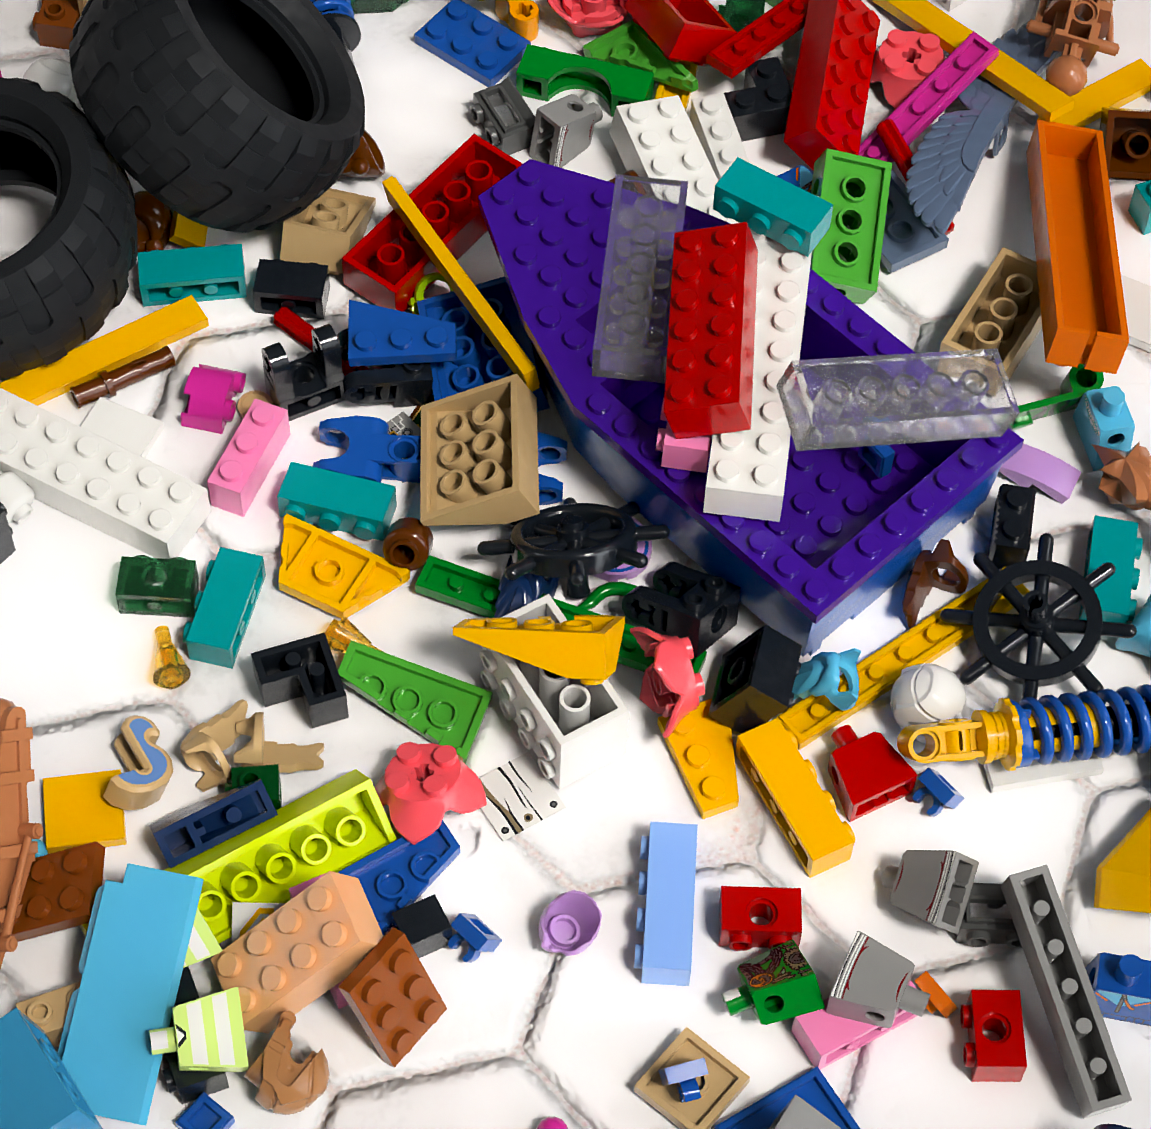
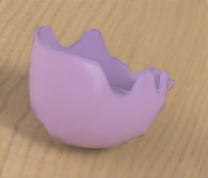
(569, 923)

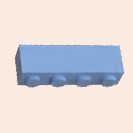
(668, 904)

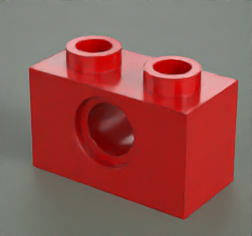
(777, 905)
(1000, 1013)

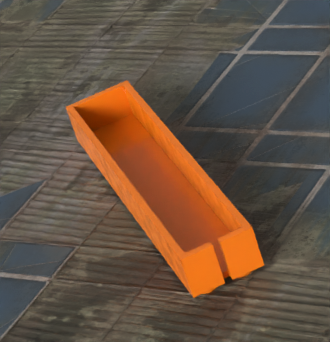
(1076, 248)

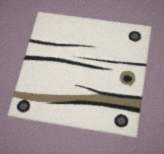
(518, 796)

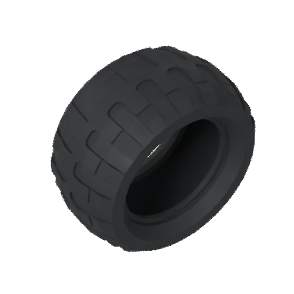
(220, 103)
(80, 260)

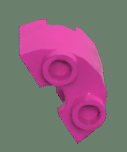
(211, 397)

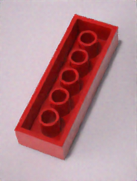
(832, 79)
(389, 258)
(711, 331)

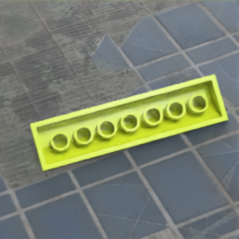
(302, 842)

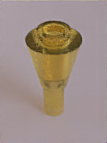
(341, 633)
(169, 666)

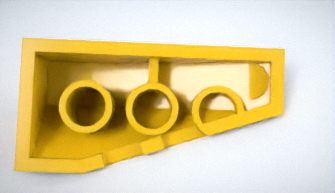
(573, 649)

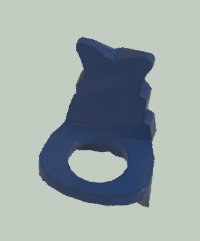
(522, 591)

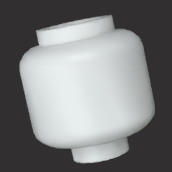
(16, 497)

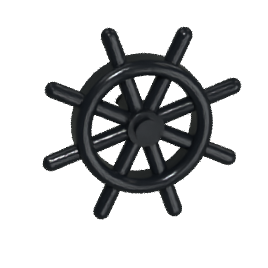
(574, 543)
(1037, 621)

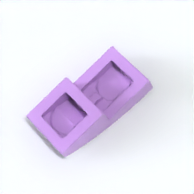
(1043, 471)

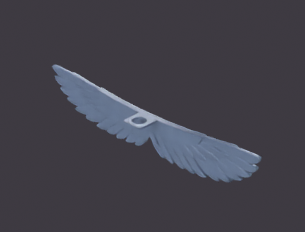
(959, 140)

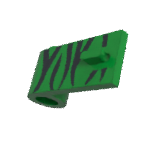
(1071, 391)

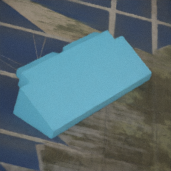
(127, 988)

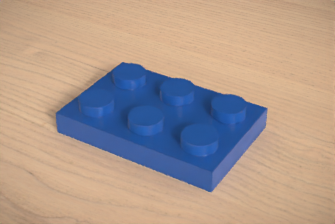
(472, 42)

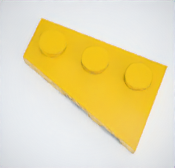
(705, 760)

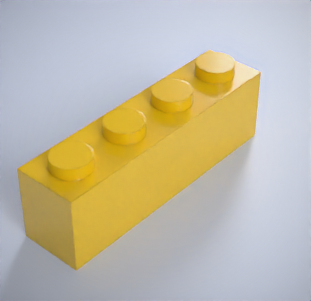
(794, 797)

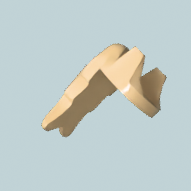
(206, 743)
(261, 752)

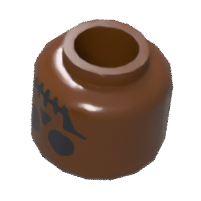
(408, 543)

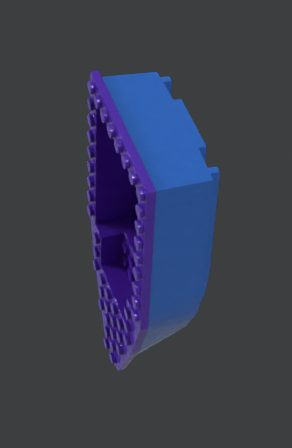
(840, 524)

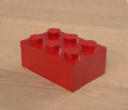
(681, 27)

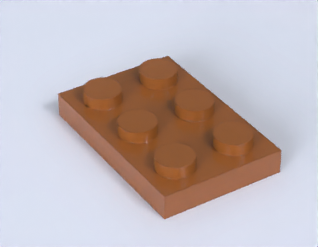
(60, 891)
(393, 997)

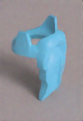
(822, 677)

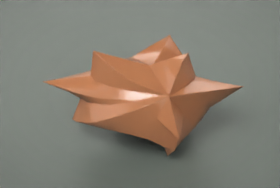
(1126, 476)

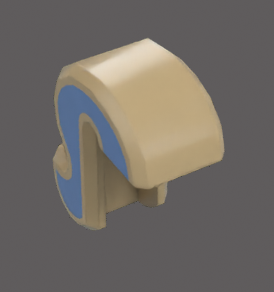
(147, 766)

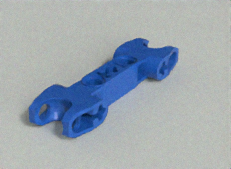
(377, 455)

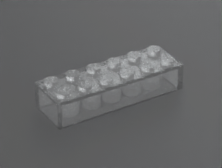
(638, 279)
(896, 399)

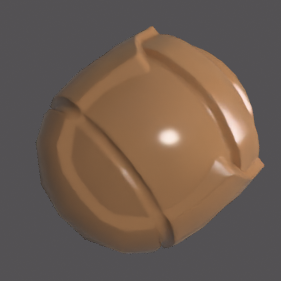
(280, 1081)

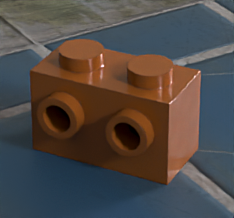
(56, 22)

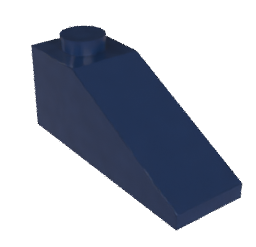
(212, 821)

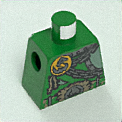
(775, 986)

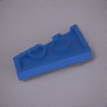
(397, 337)
(403, 872)

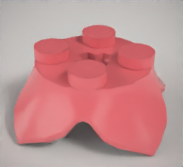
(590, 16)
(905, 63)
(669, 682)
(425, 784)

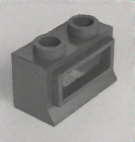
(504, 116)
(987, 918)

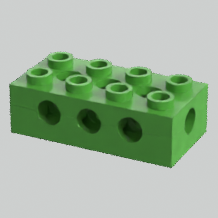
(853, 245)

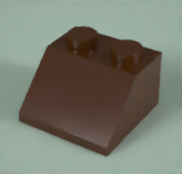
(1127, 142)

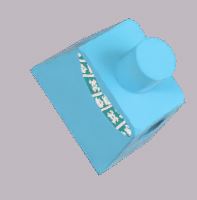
(1103, 416)

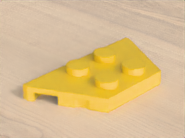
(332, 570)

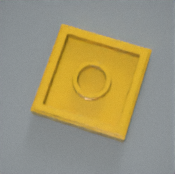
(79, 812)

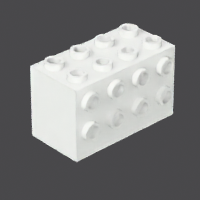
(564, 721)

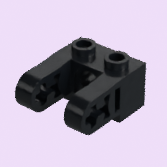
(318, 368)
(400, 384)
(695, 608)

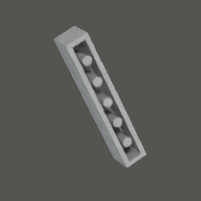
(1065, 991)

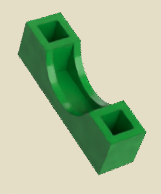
(550, 71)

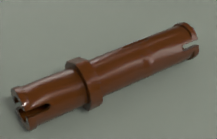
(109, 382)

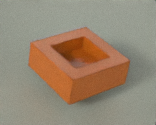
(939, 999)

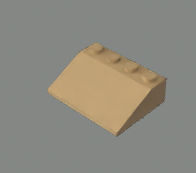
(480, 456)

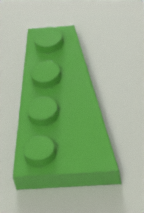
(421, 698)

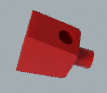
(867, 772)

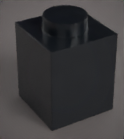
(423, 925)

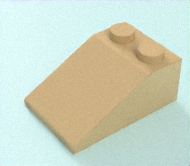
(327, 229)

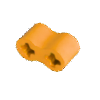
(520, 16)

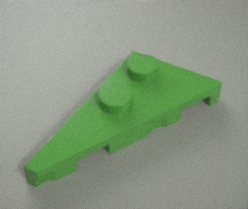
(632, 48)

